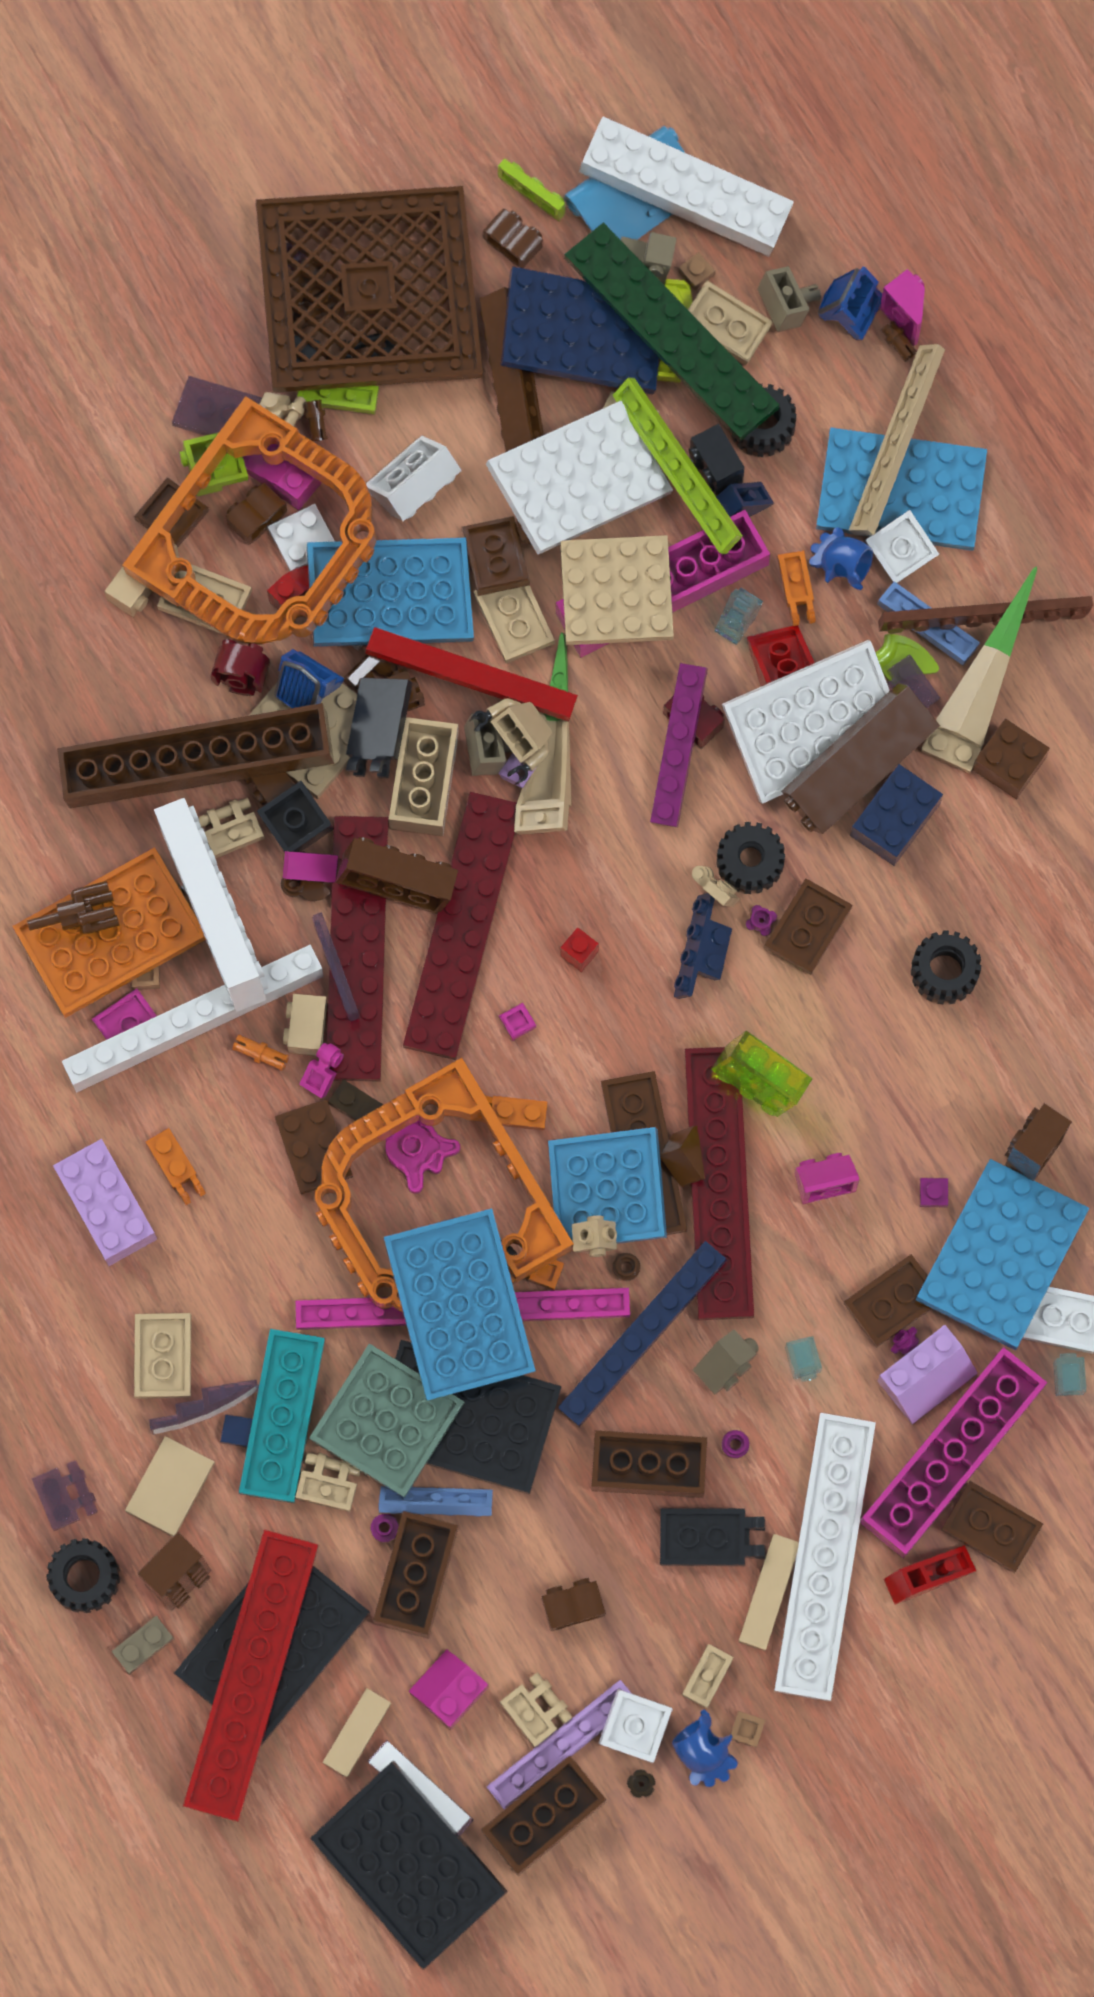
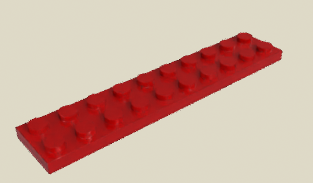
(251, 1676)

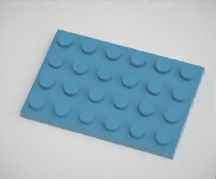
(934, 482)
(404, 588)
(1002, 1254)
(459, 1304)

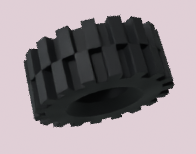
(750, 877)

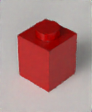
(579, 949)

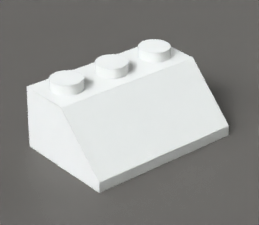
(413, 477)

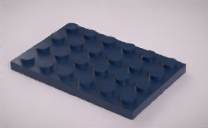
(571, 333)

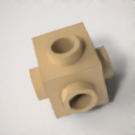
(594, 1236)

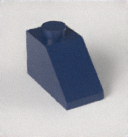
(745, 496)

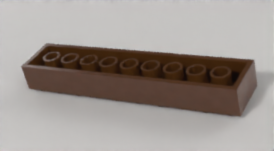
(195, 756)

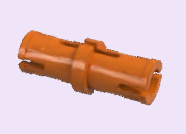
(260, 1052)

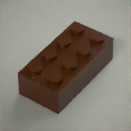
(397, 875)
(649, 1464)
(175, 1572)
(415, 1574)
(543, 1815)

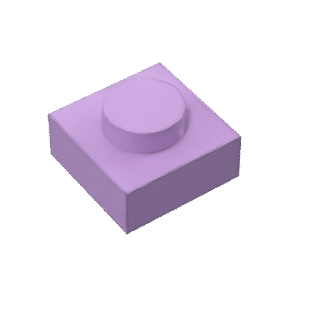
(511, 763)

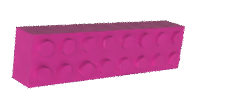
(701, 570)
(953, 1452)

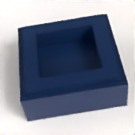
(236, 1431)

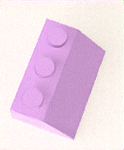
(928, 1374)

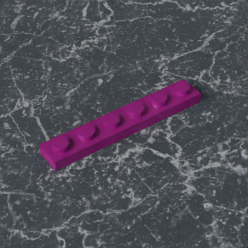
(679, 745)

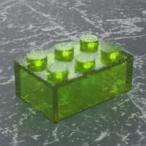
(761, 1074)

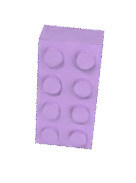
(105, 1202)

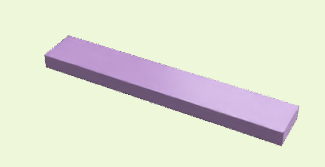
(554, 1749)

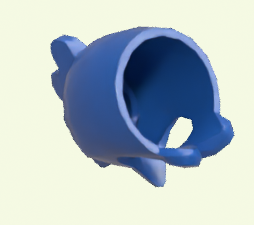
(842, 557)
(704, 1752)

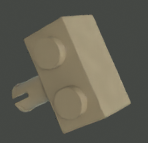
(785, 299)
(485, 748)
(726, 1361)

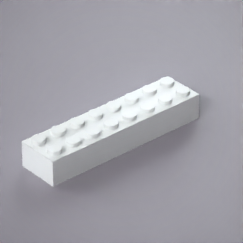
(686, 186)
(212, 904)

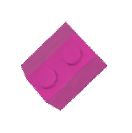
(903, 302)
(826, 1178)
(449, 1689)

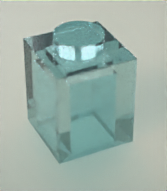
(803, 1359)
(1069, 1375)

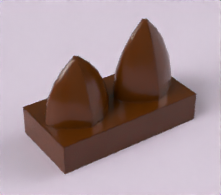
(363, 670)

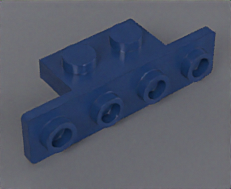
(704, 948)

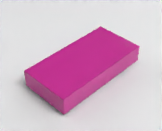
(310, 866)

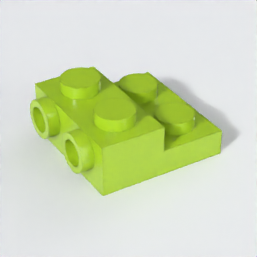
(228, 472)

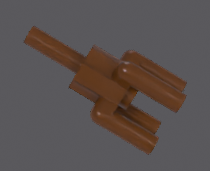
(80, 911)

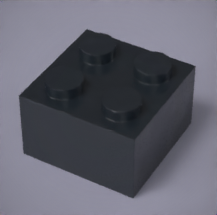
(716, 459)
(295, 819)

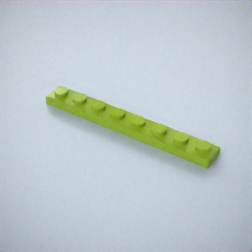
(678, 466)

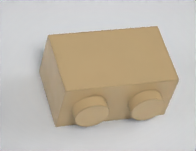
(306, 1024)

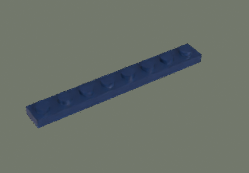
(642, 1334)

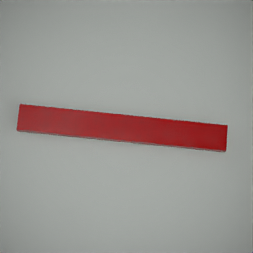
(470, 673)

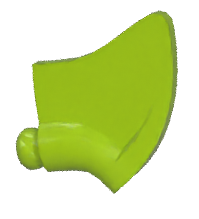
(897, 648)

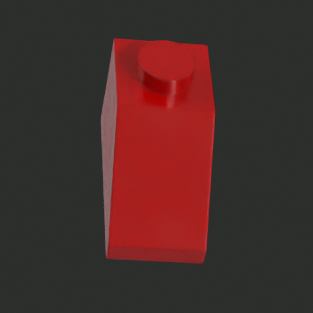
(288, 586)

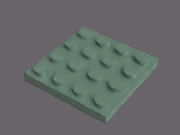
(385, 1422)

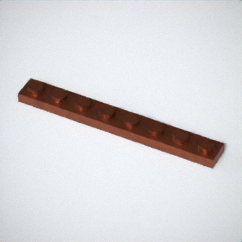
(976, 615)

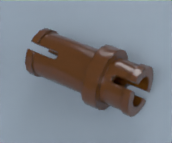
(899, 341)
(316, 420)

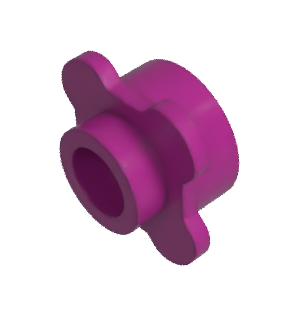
(768, 917)
(905, 1341)

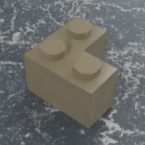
(655, 253)

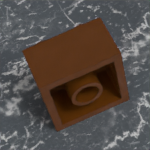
(1010, 758)

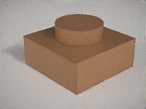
(696, 271)
(149, 980)
(747, 1729)

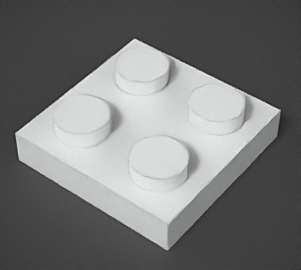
(295, 531)
(902, 546)
(635, 1725)

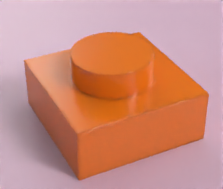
(548, 1275)

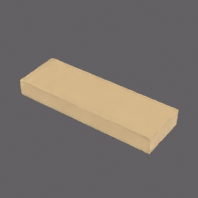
(357, 1732)

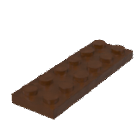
(636, 1104)

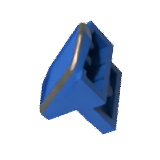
(852, 301)
(304, 680)

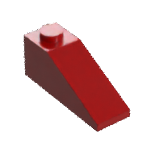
(929, 1574)

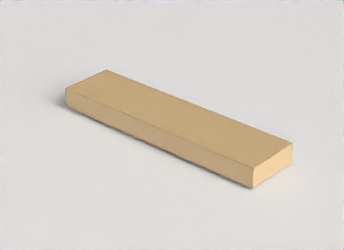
(769, 1592)

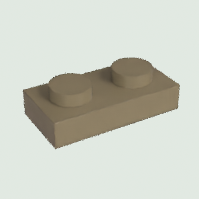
(142, 1645)

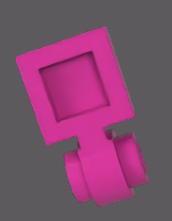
(318, 1076)

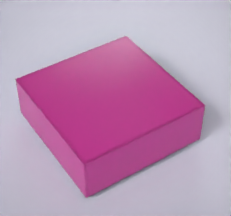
(517, 1021)

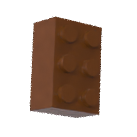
(1037, 1141)

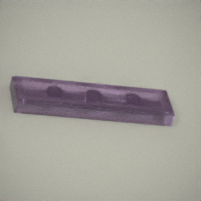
(335, 966)

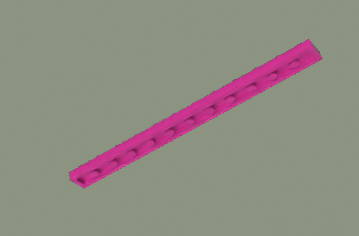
(532, 1307)

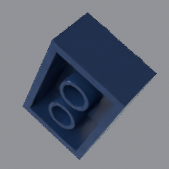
(896, 815)

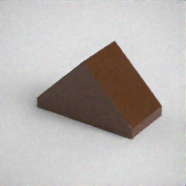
(684, 1156)

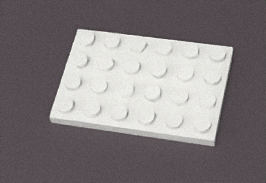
(578, 477)
(803, 714)

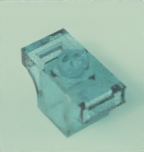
(738, 615)

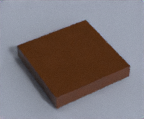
(158, 501)

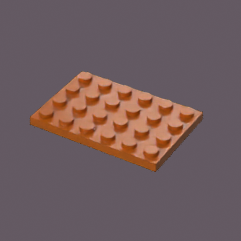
(152, 930)

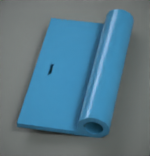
(618, 210)

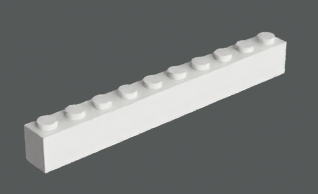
(185, 1022)

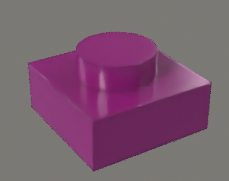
(934, 1192)

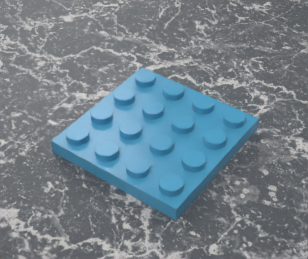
(611, 1178)

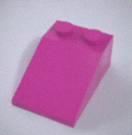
(284, 479)

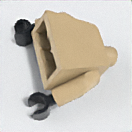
(522, 730)

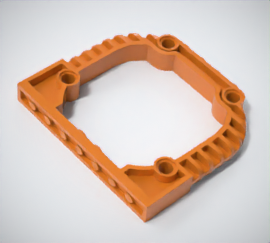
(248, 433)
(456, 1095)

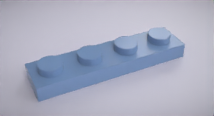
(953, 641)
(437, 1501)

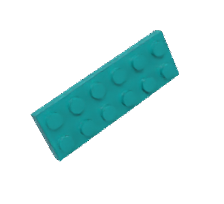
(282, 1416)

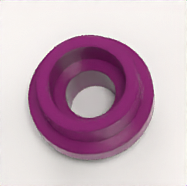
(739, 1436)
(380, 1536)

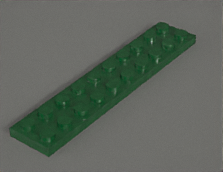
(671, 331)

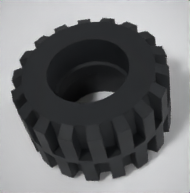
(774, 438)
(950, 946)
(66, 1558)

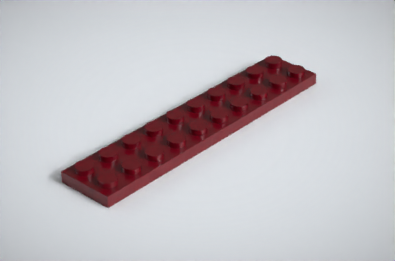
(462, 928)
(359, 940)
(721, 1197)

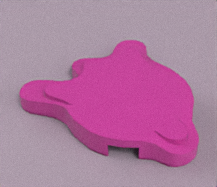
(419, 1150)

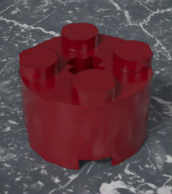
(240, 667)

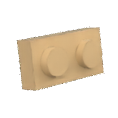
(707, 1676)

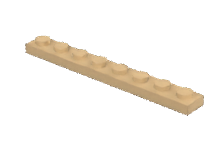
(896, 440)

